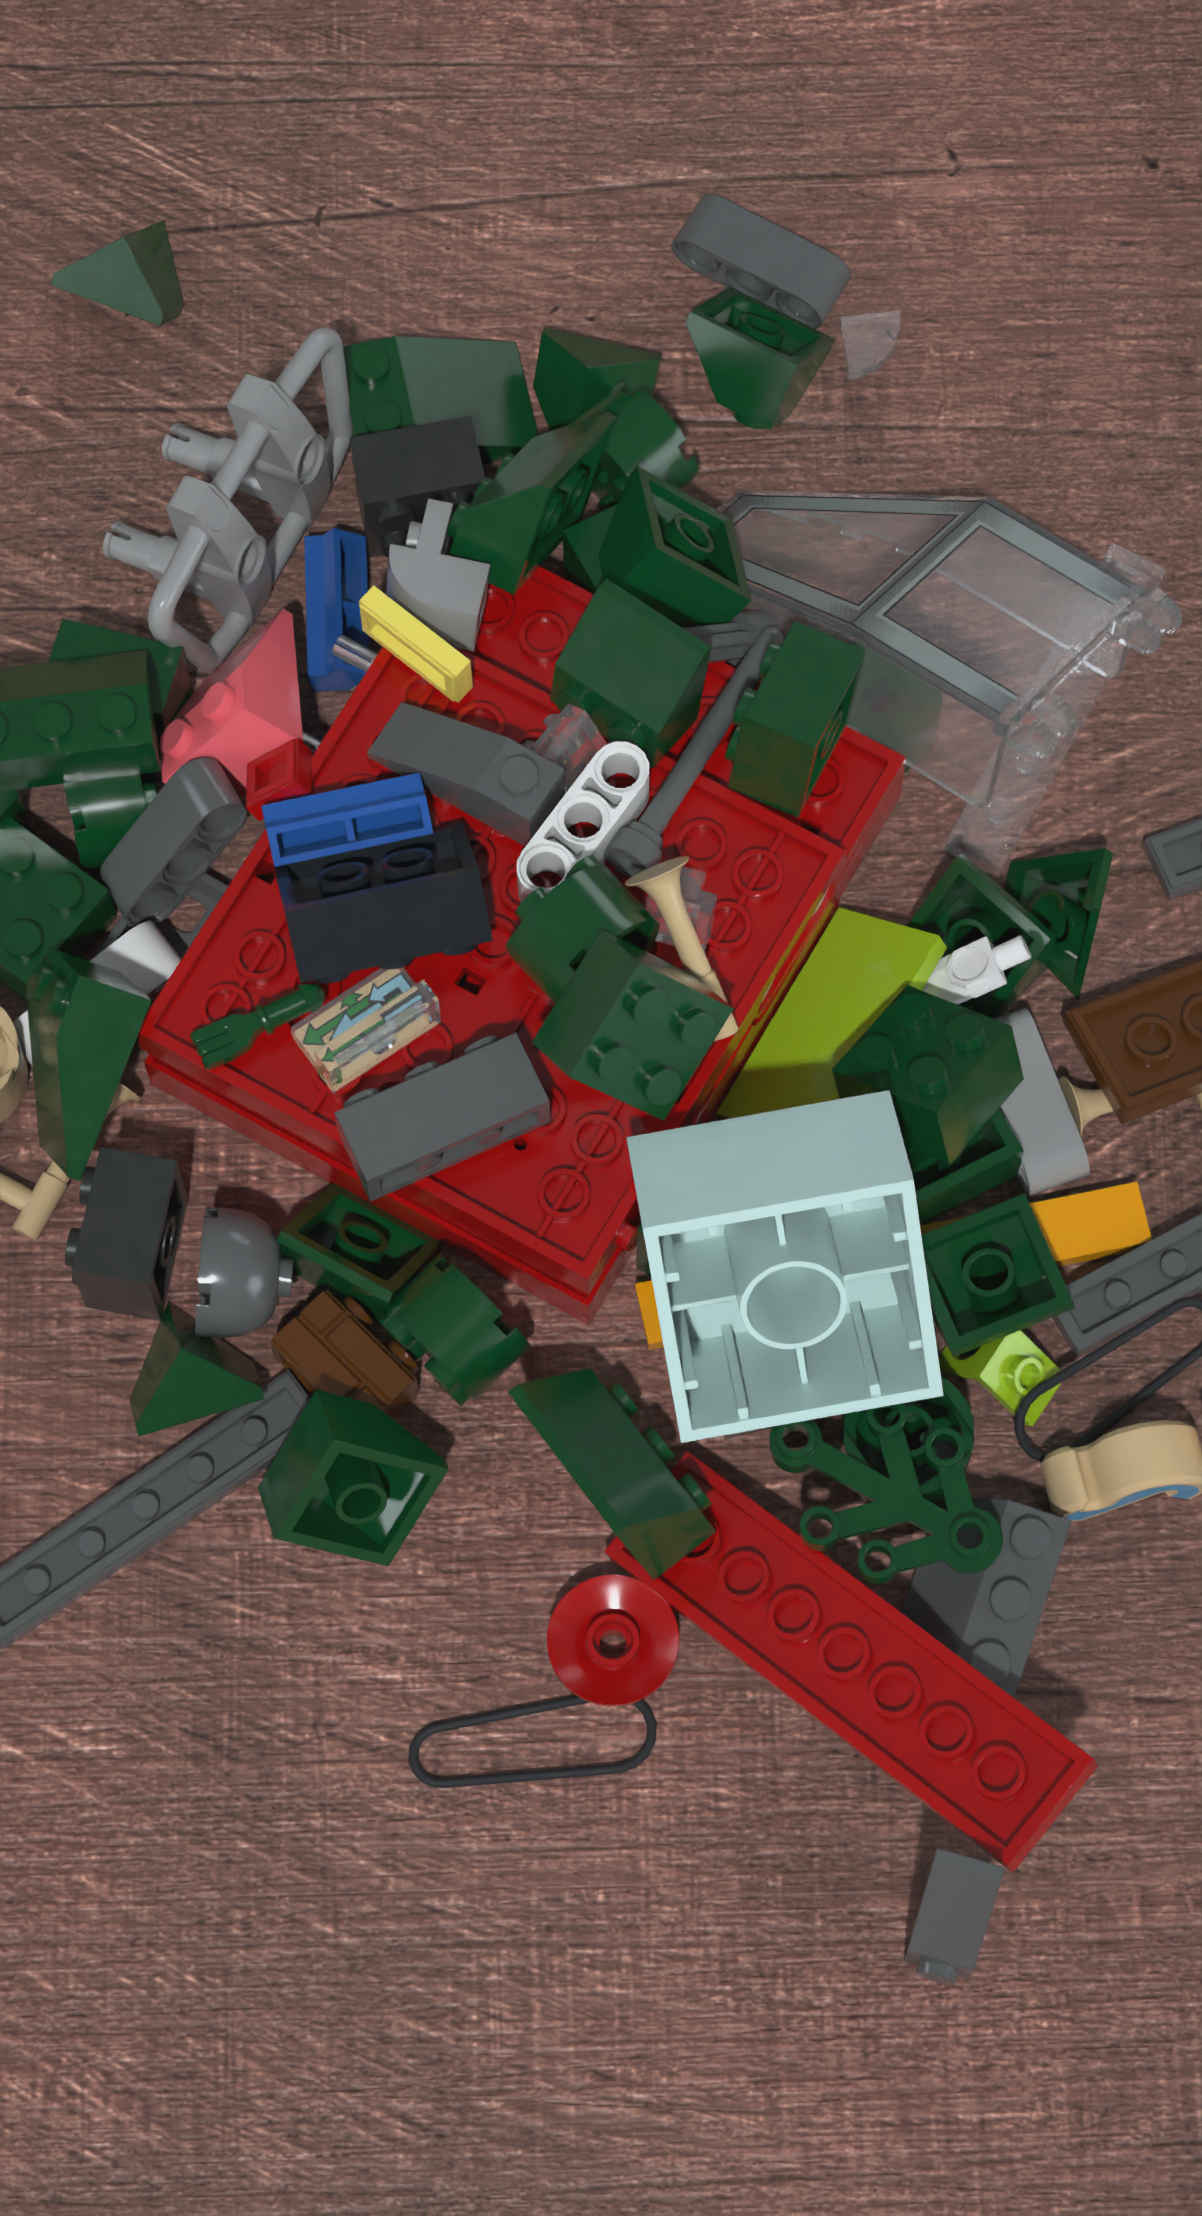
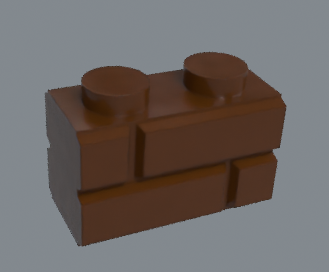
(337, 1354)

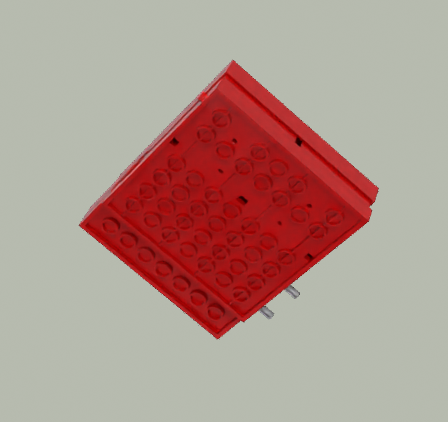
(561, 1200)

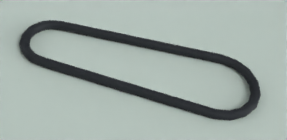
(1096, 1355)
(527, 1775)

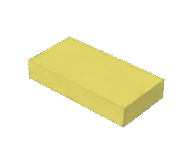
(415, 644)

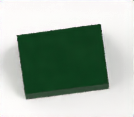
(973, 906)
(356, 1249)
(992, 1276)

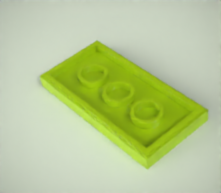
(833, 1001)

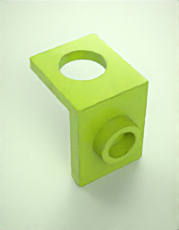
(1008, 1371)

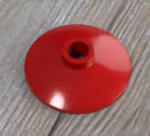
(606, 1608)

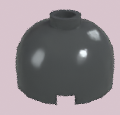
(239, 1273)

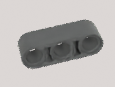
(761, 260)
(173, 842)

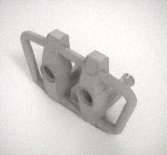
(273, 460)

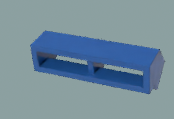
(333, 590)
(347, 819)

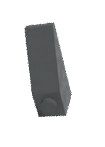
(472, 769)
(953, 1916)

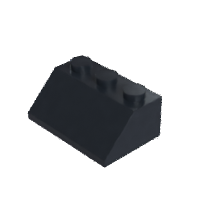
(384, 905)

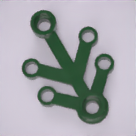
(894, 1499)

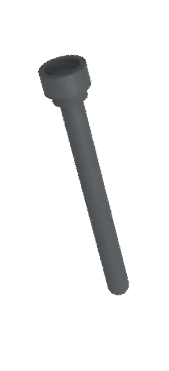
(640, 843)

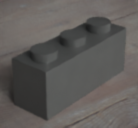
(442, 1115)

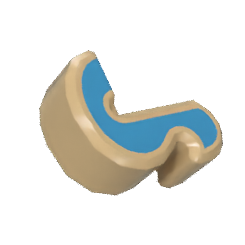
(1124, 1469)

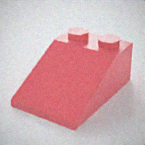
(240, 707)

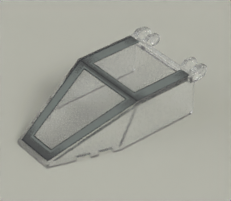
(958, 614)

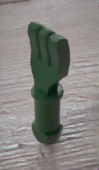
(236, 1033)

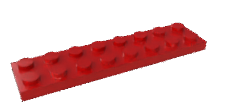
(869, 1674)

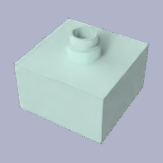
(787, 1265)

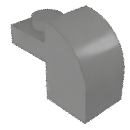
(437, 588)

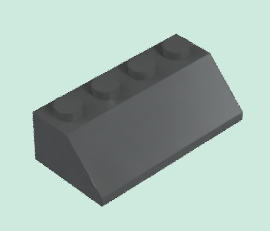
(996, 1612)

